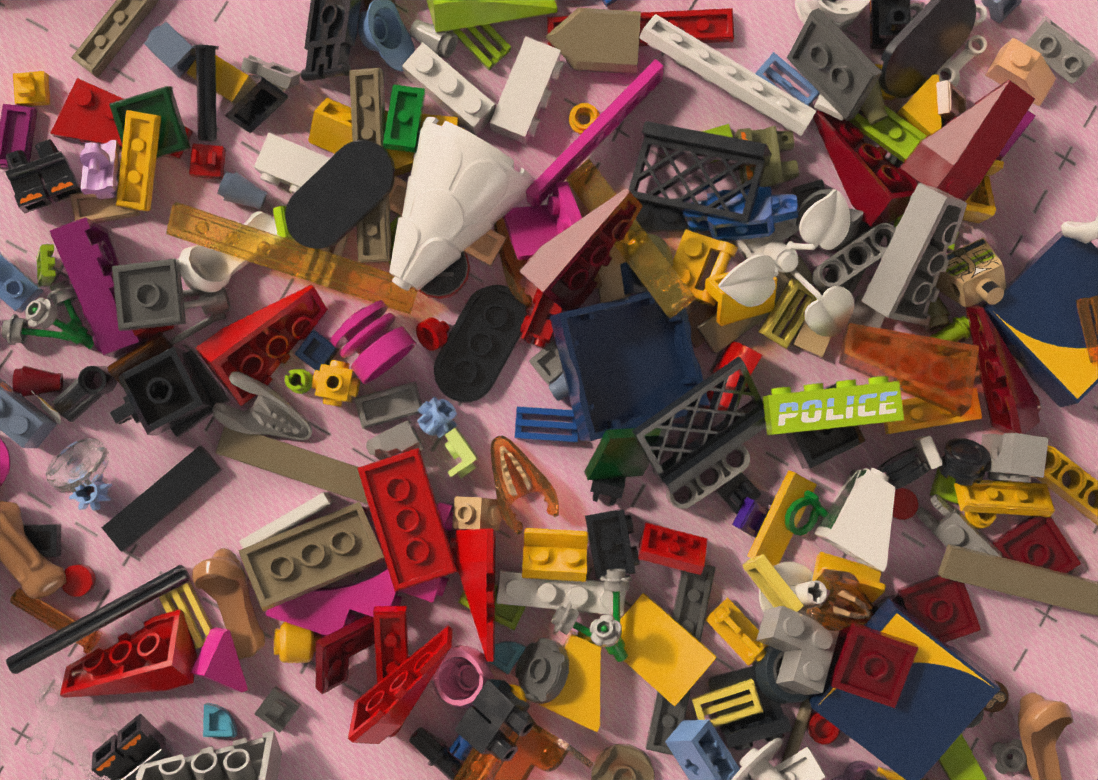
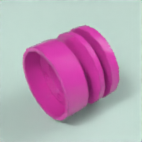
(369, 336)

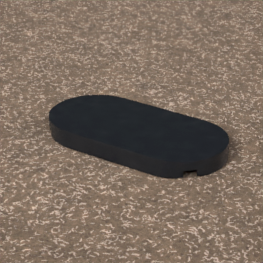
(925, 45)
(340, 194)
(479, 344)

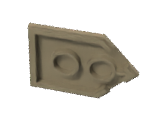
(599, 40)

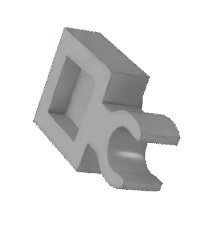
(278, 75)

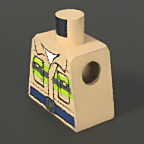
(973, 275)

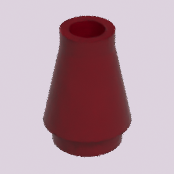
(36, 380)

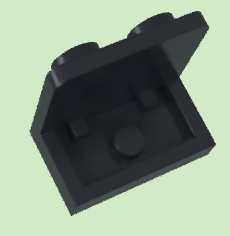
(741, 733)

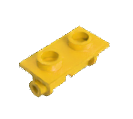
(737, 631)

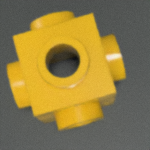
(347, 387)

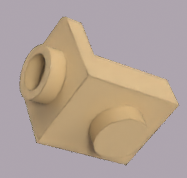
(476, 513)

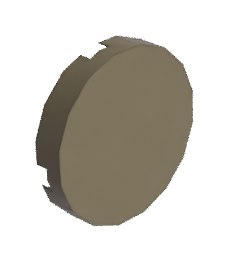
(622, 763)

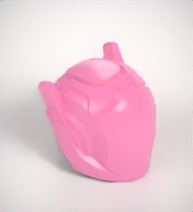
(462, 676)

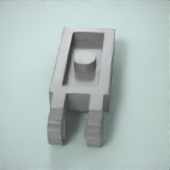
(955, 528)

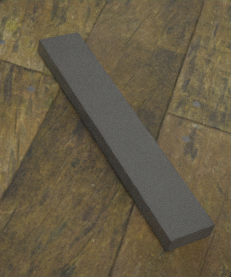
(690, 612)

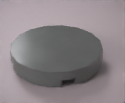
(542, 670)

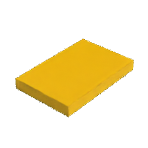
(663, 649)

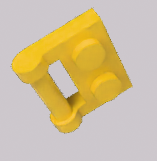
(692, 260)

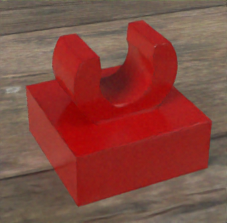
(207, 161)

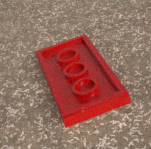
(407, 519)

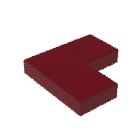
(336, 648)

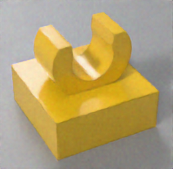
(31, 88)

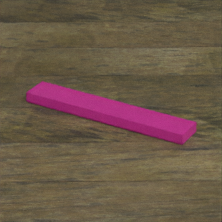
(595, 134)

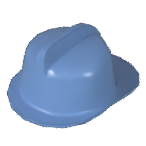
(385, 33)

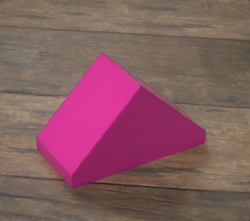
(220, 661)

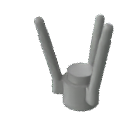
(212, 302)

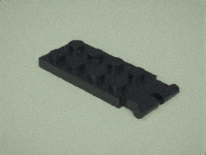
(329, 38)

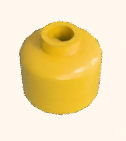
(295, 643)

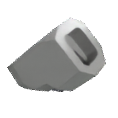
(394, 441)

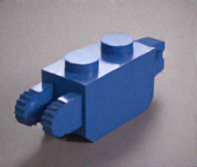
(766, 212)

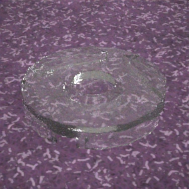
(77, 465)

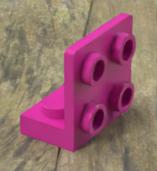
(534, 227)

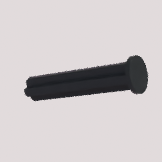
(206, 92)

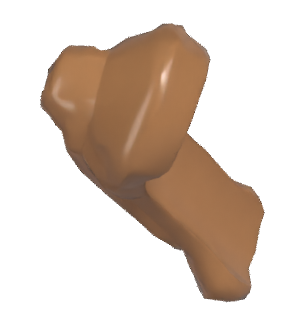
(22, 559)
(227, 584)
(1039, 728)

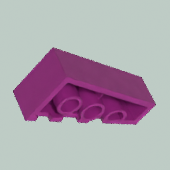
(89, 260)

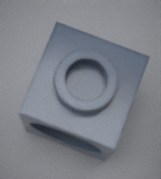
(171, 48)

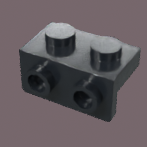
(610, 542)

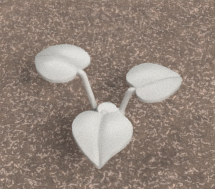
(823, 225)

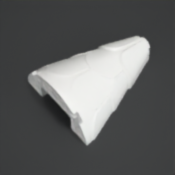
(451, 200)

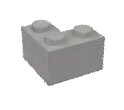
(806, 648)

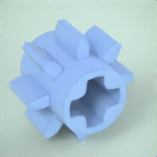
(437, 417)
(99, 495)

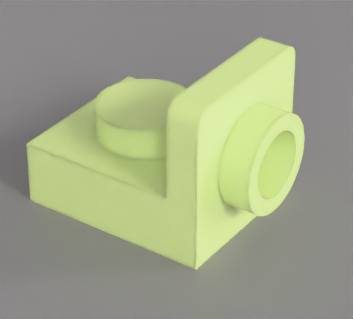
(460, 448)

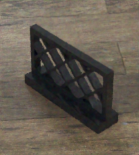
(704, 145)
(712, 442)

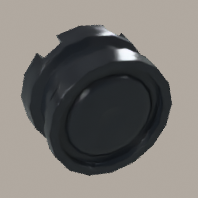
(964, 461)
(904, 468)

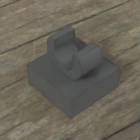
(277, 709)

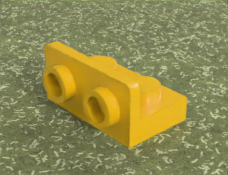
(555, 554)

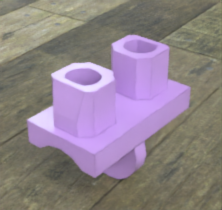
(100, 169)

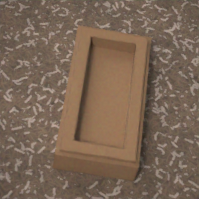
(950, 100)

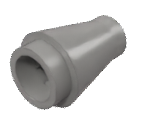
(441, 43)

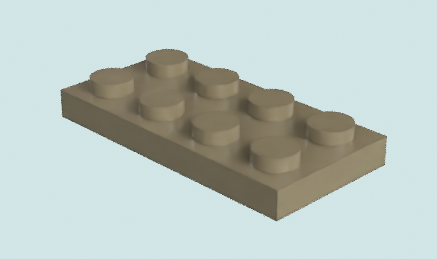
(311, 556)

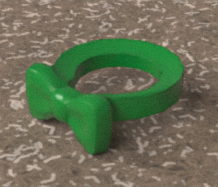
(818, 510)

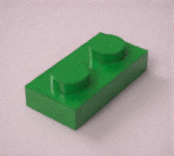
(404, 118)

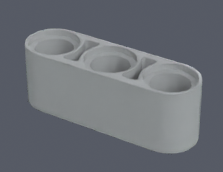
(841, 264)
(723, 474)

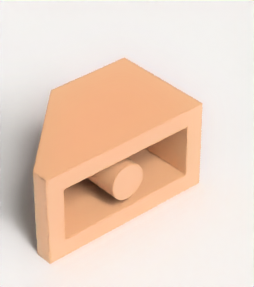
(1024, 68)

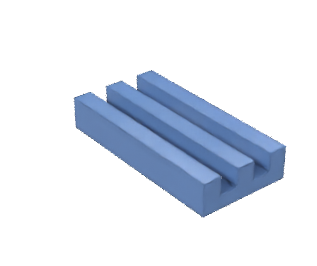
(792, 74)

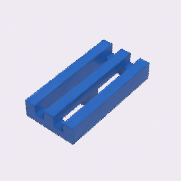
(547, 424)

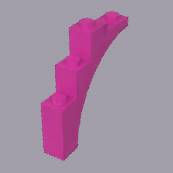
(331, 608)

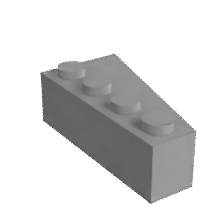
(916, 256)
(241, 761)

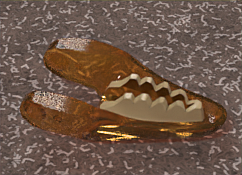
(515, 478)
(844, 604)

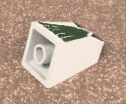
(861, 518)

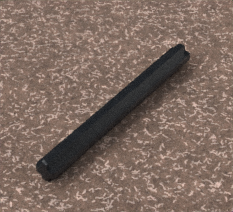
(97, 619)

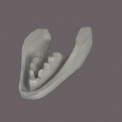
(268, 414)

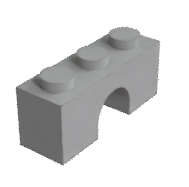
(1015, 456)

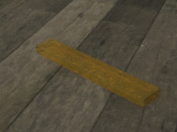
(637, 246)

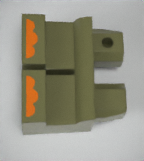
(777, 142)

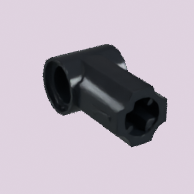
(83, 392)

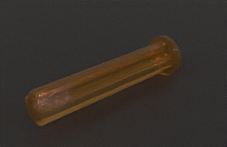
(51, 617)

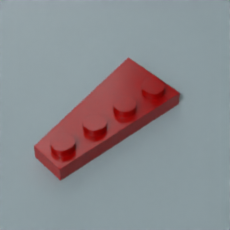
(89, 116)

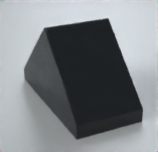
(255, 102)

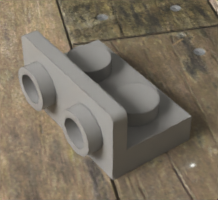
(1061, 50)

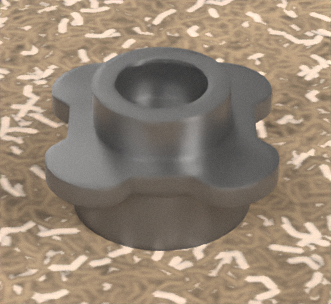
(1018, 759)

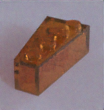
(925, 366)

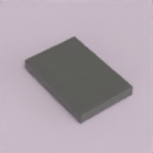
(833, 64)

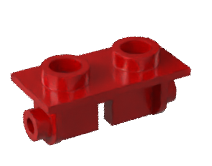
(538, 324)

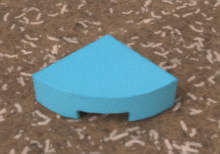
(507, 655)
(218, 722)

